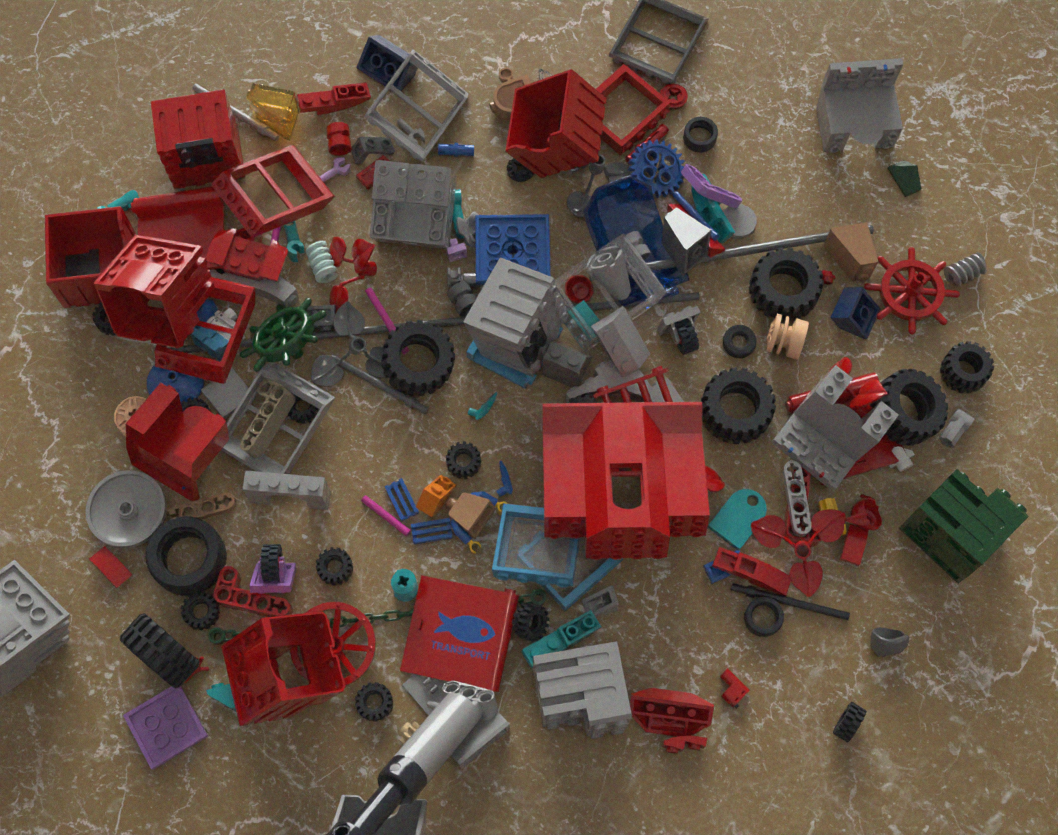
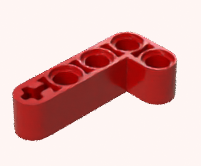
(798, 507)
(254, 599)

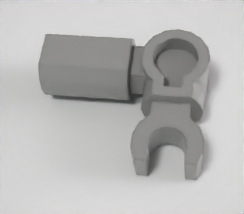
(455, 277)

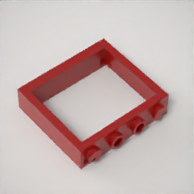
(649, 123)

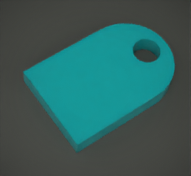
(736, 516)

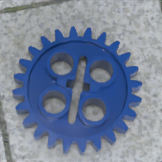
(641, 164)

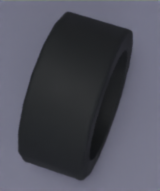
(701, 122)
(774, 605)

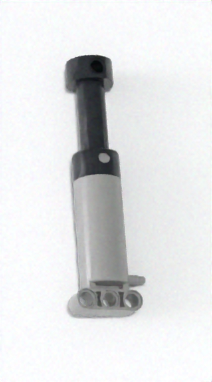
(422, 755)

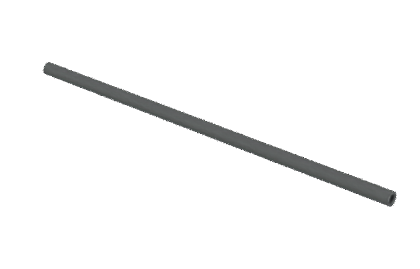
(750, 249)

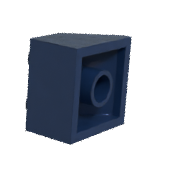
(855, 312)

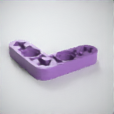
(708, 190)

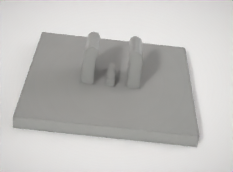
(424, 690)

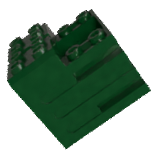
(963, 525)

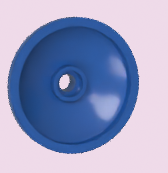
(185, 385)

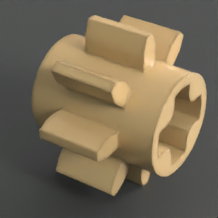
(407, 731)

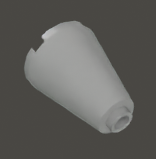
(611, 271)

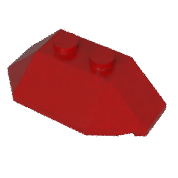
(670, 712)

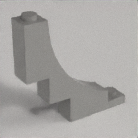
(279, 292)

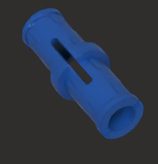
(455, 149)

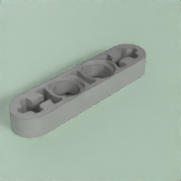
(796, 498)

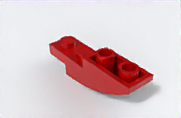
(334, 100)
(753, 570)

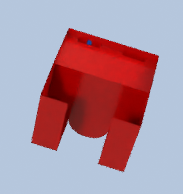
(172, 442)

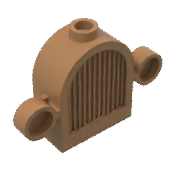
(504, 93)

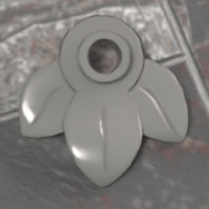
(468, 229)

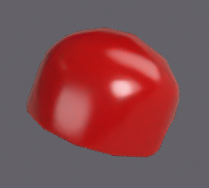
(579, 289)

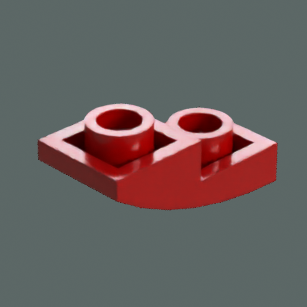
(854, 545)
(110, 567)
(677, 744)

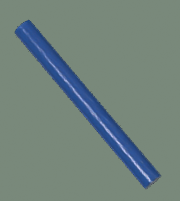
(694, 214)

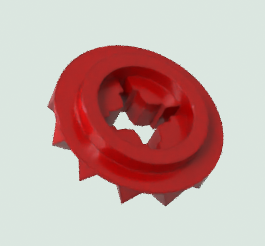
(675, 90)

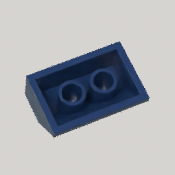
(381, 61)

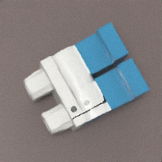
(214, 341)

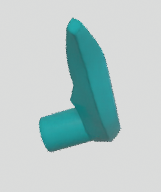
(478, 414)

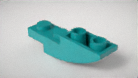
(713, 215)
(563, 637)

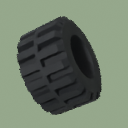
(976, 357)

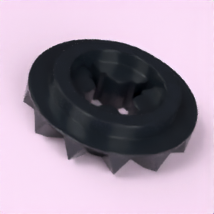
(520, 176)

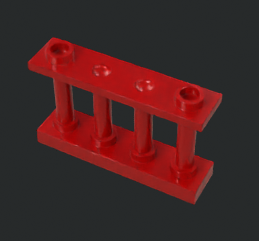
(656, 372)

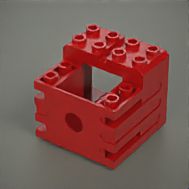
(158, 272)
(255, 674)

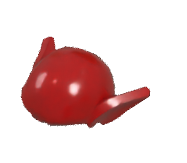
(865, 514)

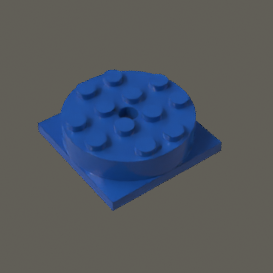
(504, 234)

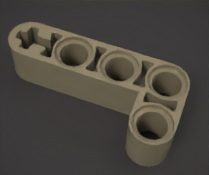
(268, 419)

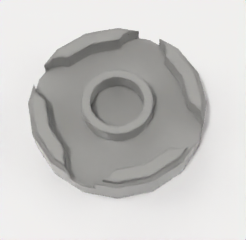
(742, 220)

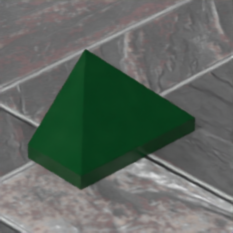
(906, 177)

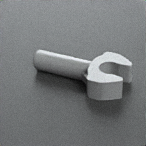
(412, 133)

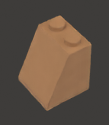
(853, 250)

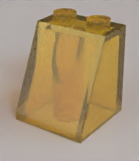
(274, 108)

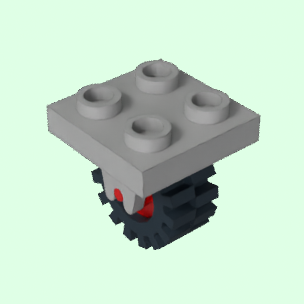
(682, 328)

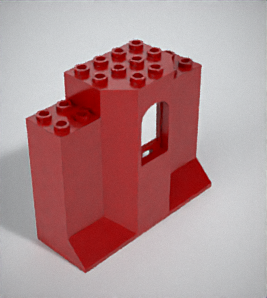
(588, 446)

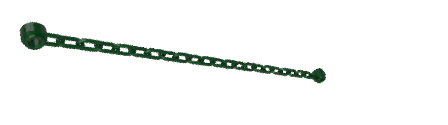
(213, 632)

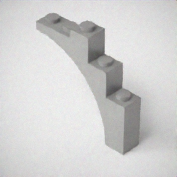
(608, 375)

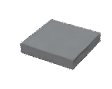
(226, 396)

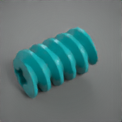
(407, 578)

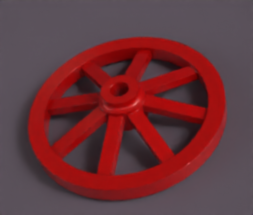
(370, 648)

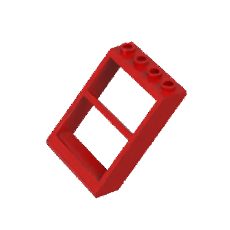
(245, 209)
(205, 367)

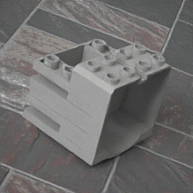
(412, 204)
(30, 626)
(585, 687)

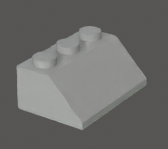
(621, 341)
(480, 738)

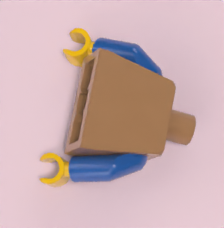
(471, 514)

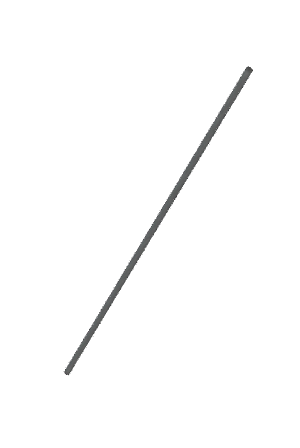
(451, 321)

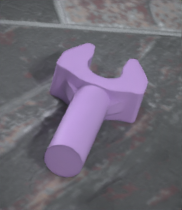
(336, 169)

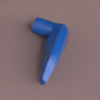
(507, 488)

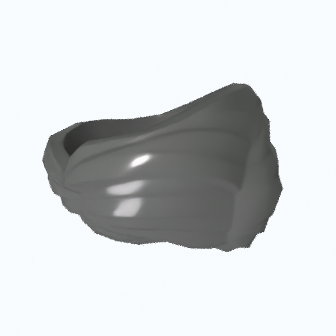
(888, 641)

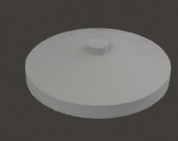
(126, 509)

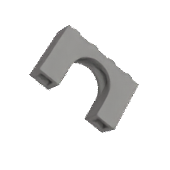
(262, 485)

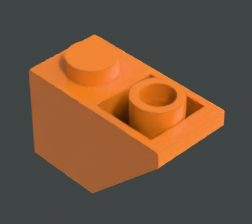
(435, 495)

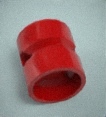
(338, 138)

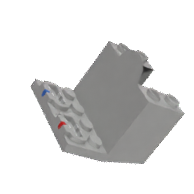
(861, 102)
(829, 436)

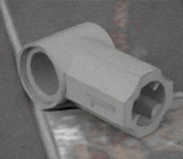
(957, 426)

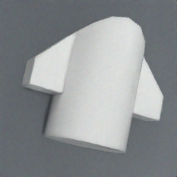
(904, 458)

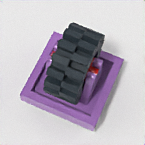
(272, 572)

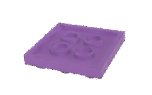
(165, 726)

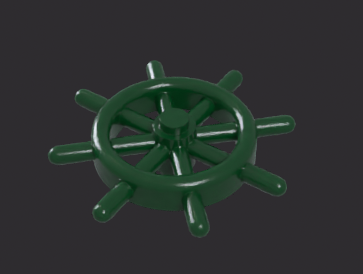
(283, 335)

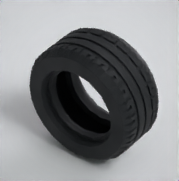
(168, 535)

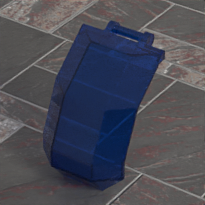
(625, 208)

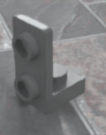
(371, 145)

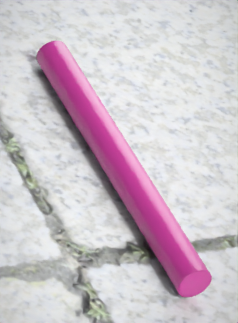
(383, 314)

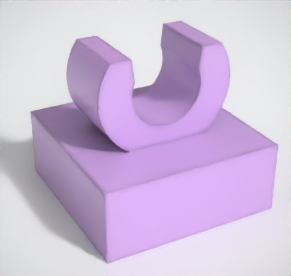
(456, 251)

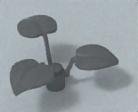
(577, 200)
(347, 322)

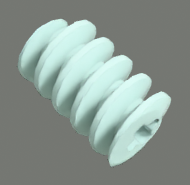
(321, 262)

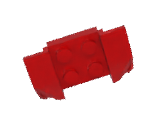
(245, 256)

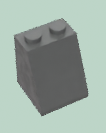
(685, 240)
(565, 364)

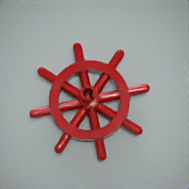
(912, 290)

